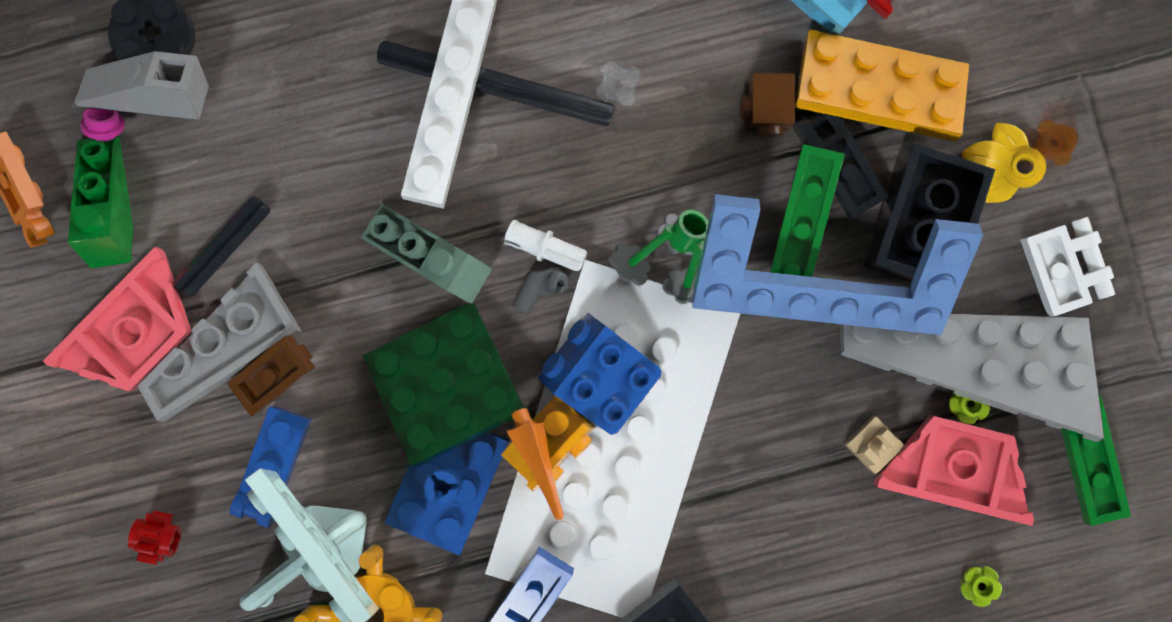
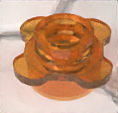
(1066, 139)

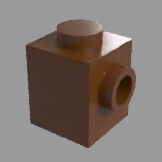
(769, 103)

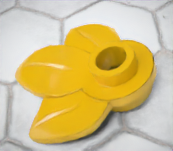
(1003, 153)

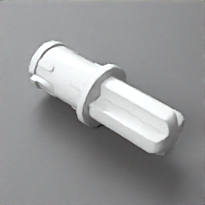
(544, 246)

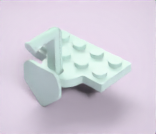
(320, 545)

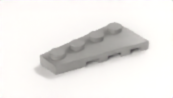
(221, 346)

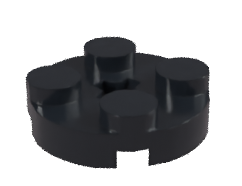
(134, 16)

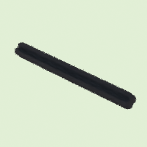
(504, 85)

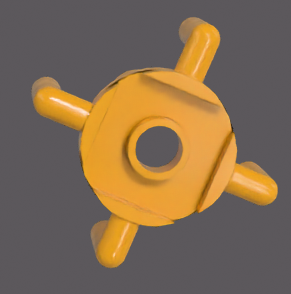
(384, 591)

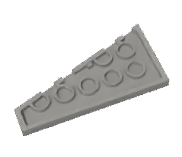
(999, 360)

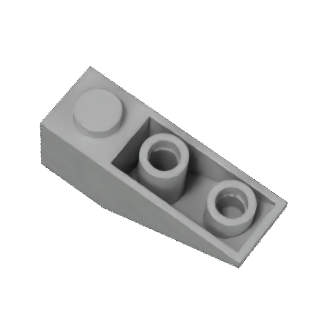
(147, 85)

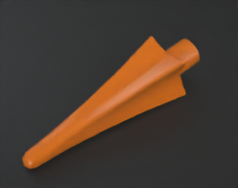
(532, 445)

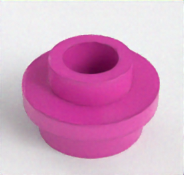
(102, 124)

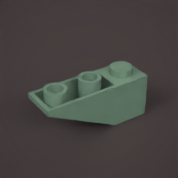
(426, 253)

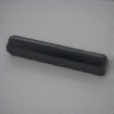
(221, 246)

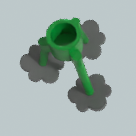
(682, 235)

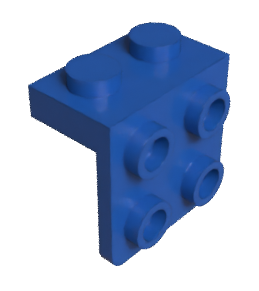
(599, 374)

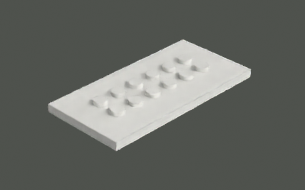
(626, 484)

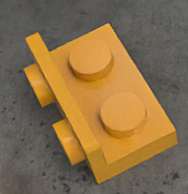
(565, 436)

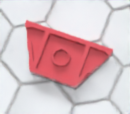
(128, 328)
(960, 469)

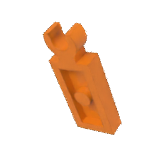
(22, 195)

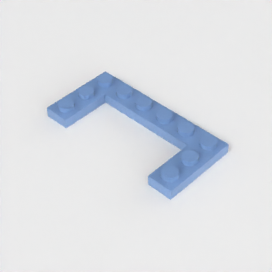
(922, 308)

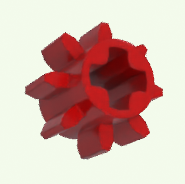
(154, 537)

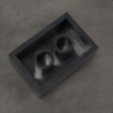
(923, 189)

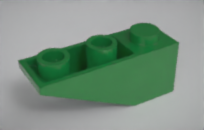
(100, 205)

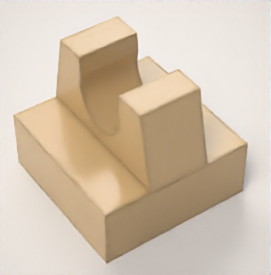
(874, 444)

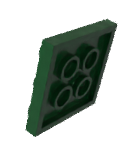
(443, 384)

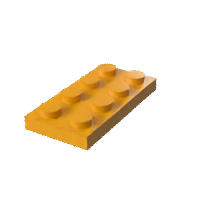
(882, 85)

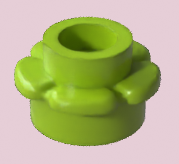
(967, 415)
(973, 577)

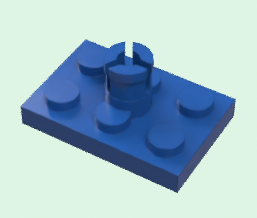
(447, 492)

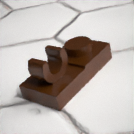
(271, 374)

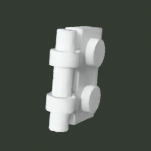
(1058, 270)

